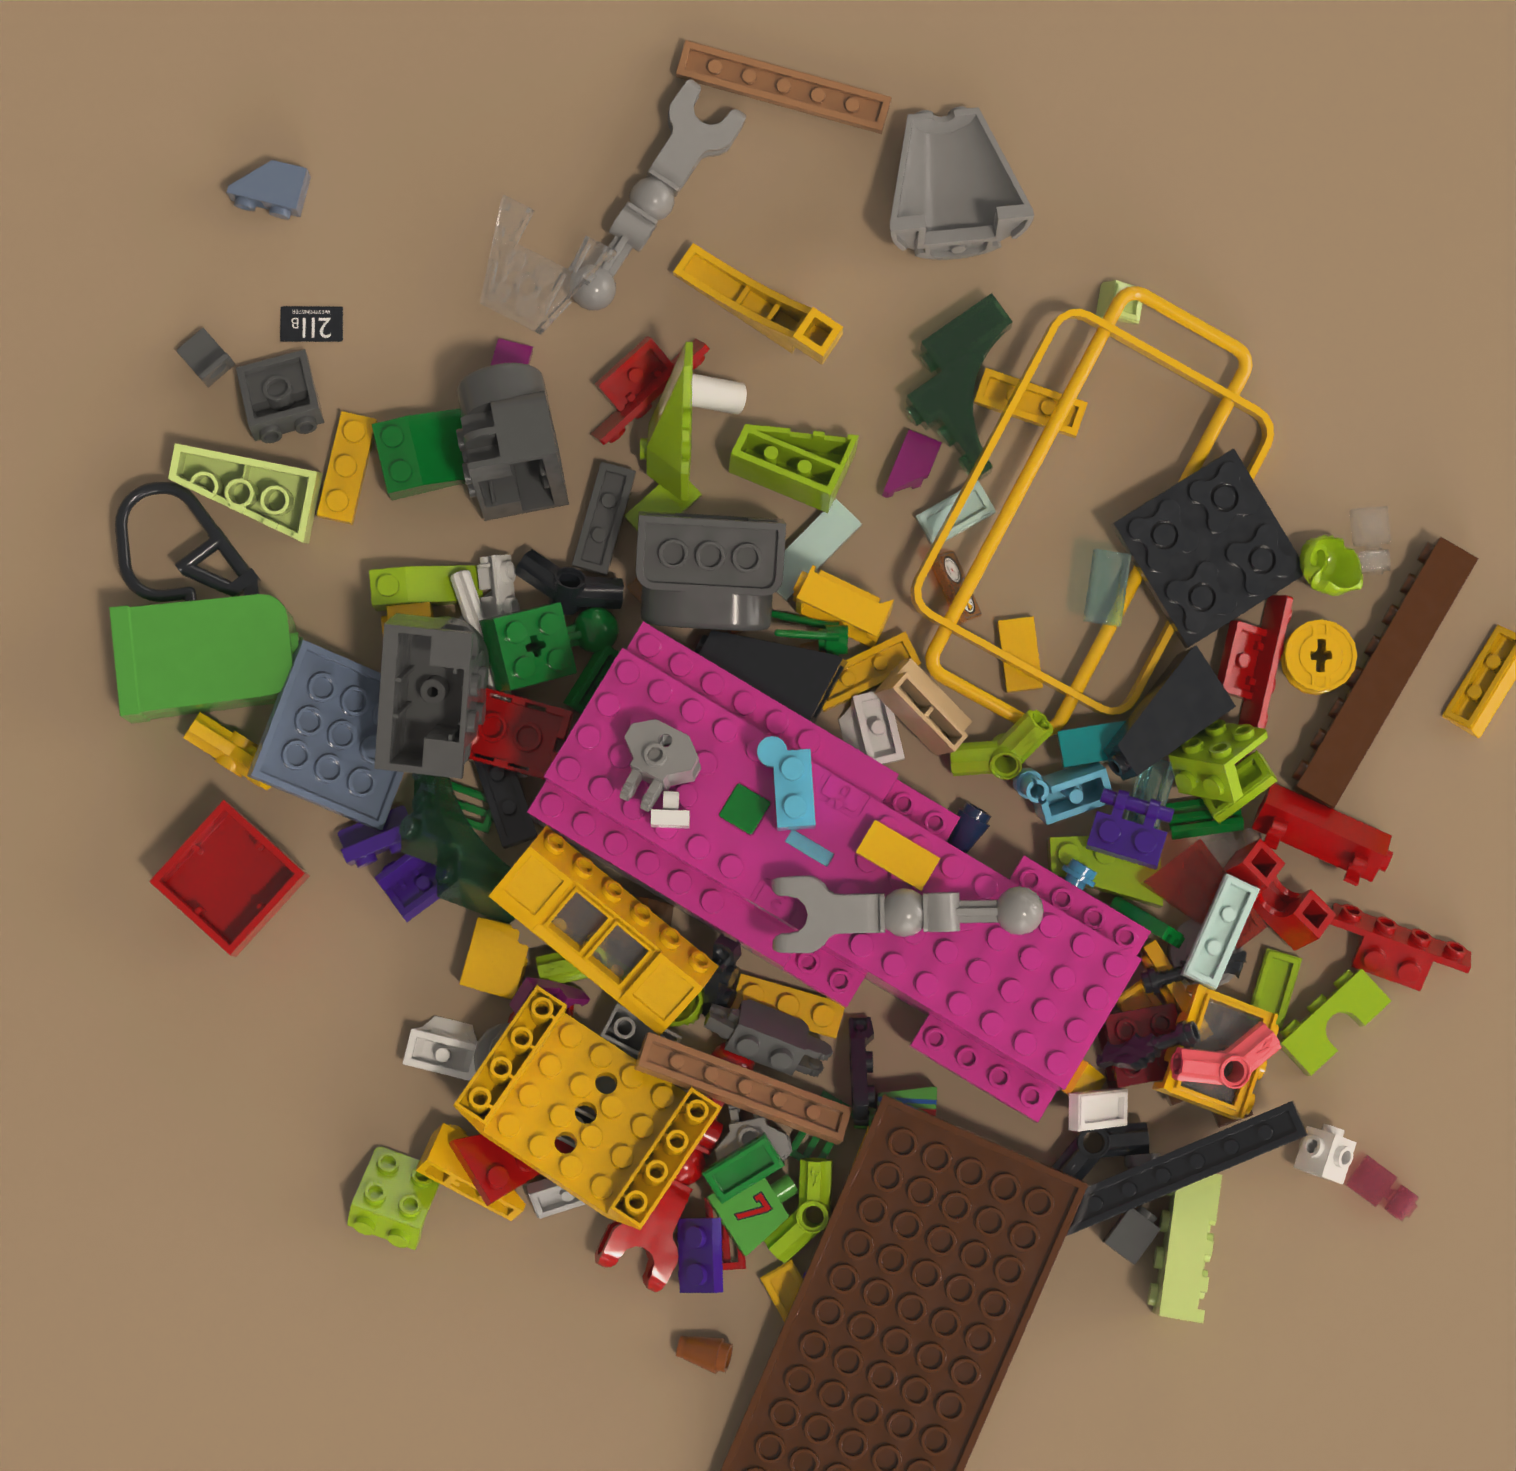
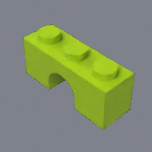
(1307, 1040)

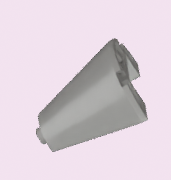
(955, 188)

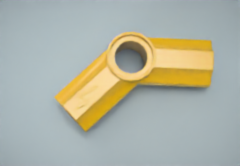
(227, 747)

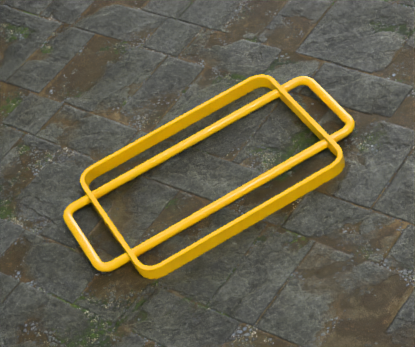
(1105, 328)

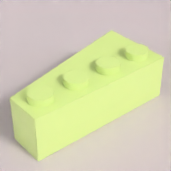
(260, 489)
(1185, 1250)

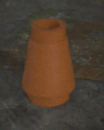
(706, 1352)

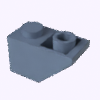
(272, 187)

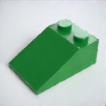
(420, 452)

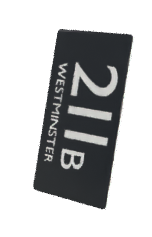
(311, 324)

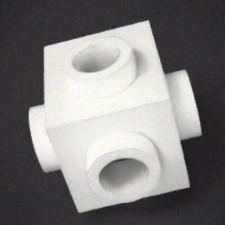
(1325, 1153)

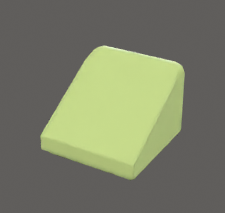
(1108, 290)

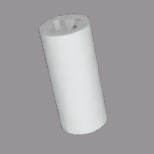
(718, 394)

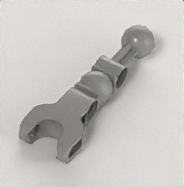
(654, 195)
(900, 912)

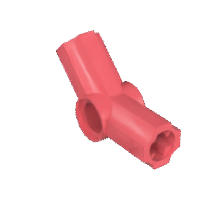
(1208, 1066)

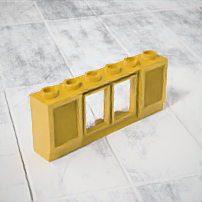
(603, 931)

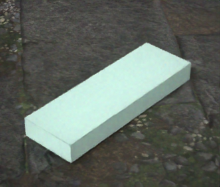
(817, 544)
(1220, 931)

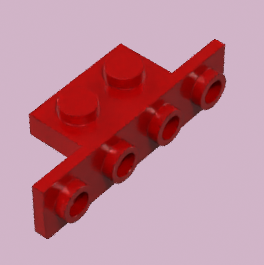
(636, 384)
(1253, 658)
(1397, 951)

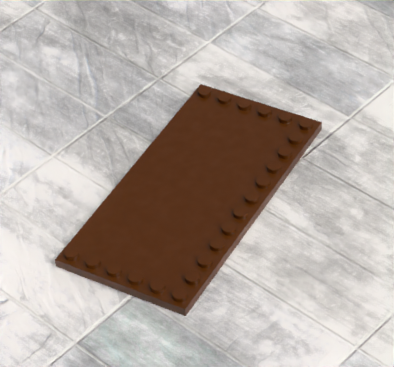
(909, 1303)

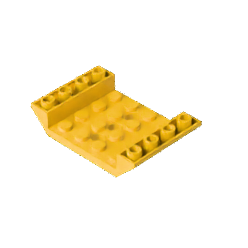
(546, 1071)

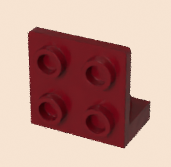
(1122, 1026)

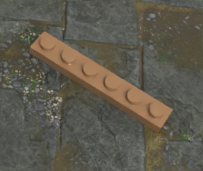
(783, 87)
(743, 1088)

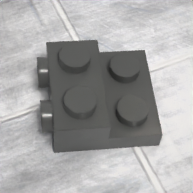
(280, 396)

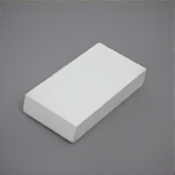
(1098, 1109)

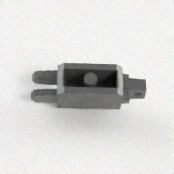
(768, 1037)

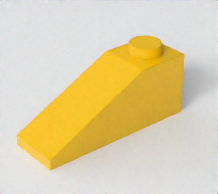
(444, 1167)

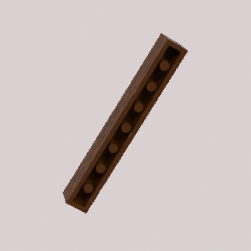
(1384, 673)

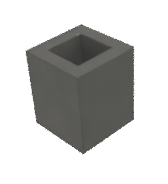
(1132, 1233)

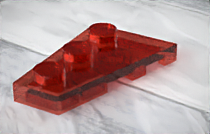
(1191, 885)

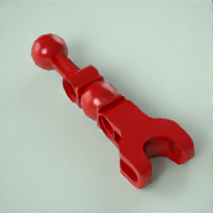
(657, 1232)

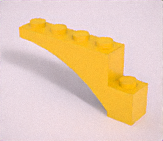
(767, 311)

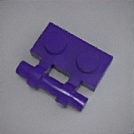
(1126, 838)

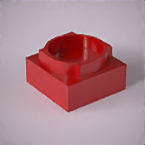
(229, 878)

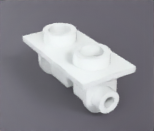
(498, 574)

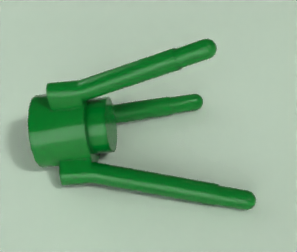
(831, 636)

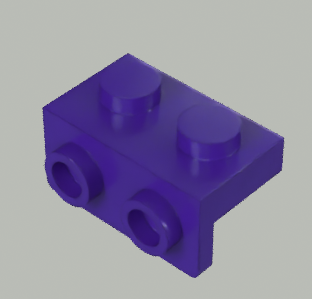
(364, 843)
(409, 885)
(700, 1255)

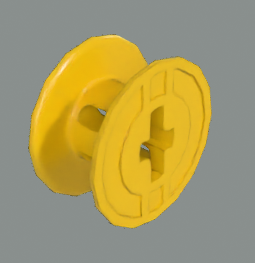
(1335, 644)

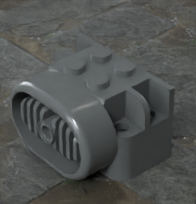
(509, 441)
(709, 570)
(430, 694)

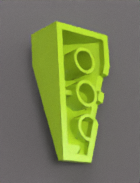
(670, 430)

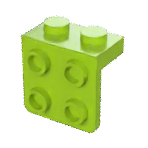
(1208, 760)
(392, 1199)

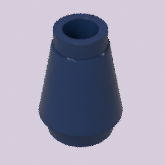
(969, 828)

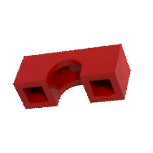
(1292, 915)

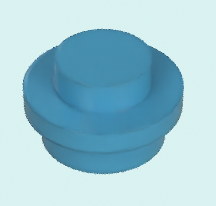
(1079, 874)

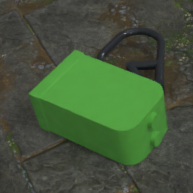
(195, 650)

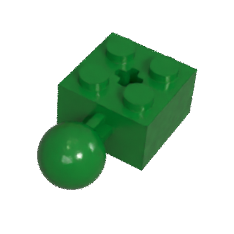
(549, 640)

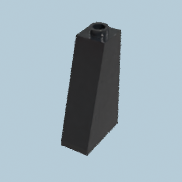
(786, 673)
(1171, 713)

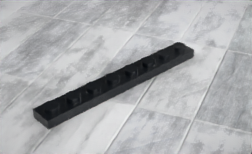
(1188, 1165)

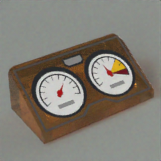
(950, 577)

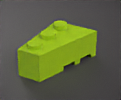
(794, 462)
(1113, 874)

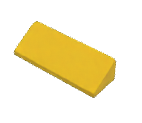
(1485, 684)

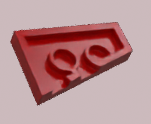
(493, 1168)

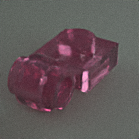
(1373, 1183)

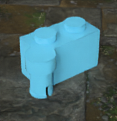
(791, 783)
(1064, 791)

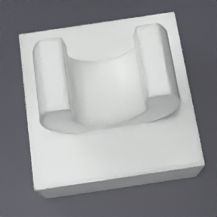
(670, 815)

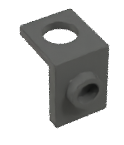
(205, 357)

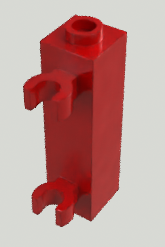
(1322, 833)

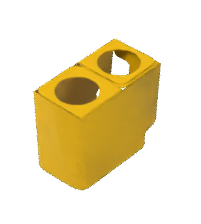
(495, 959)

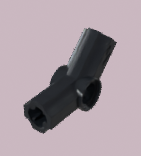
(569, 584)
(1116, 1141)

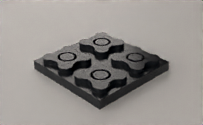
(1209, 548)

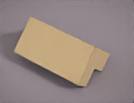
(924, 708)

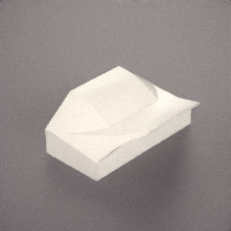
(872, 729)
(443, 1048)

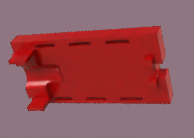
(520, 734)

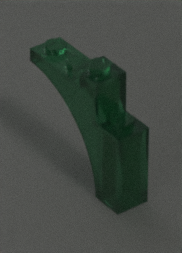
(957, 356)
(445, 838)

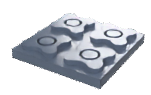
(325, 738)

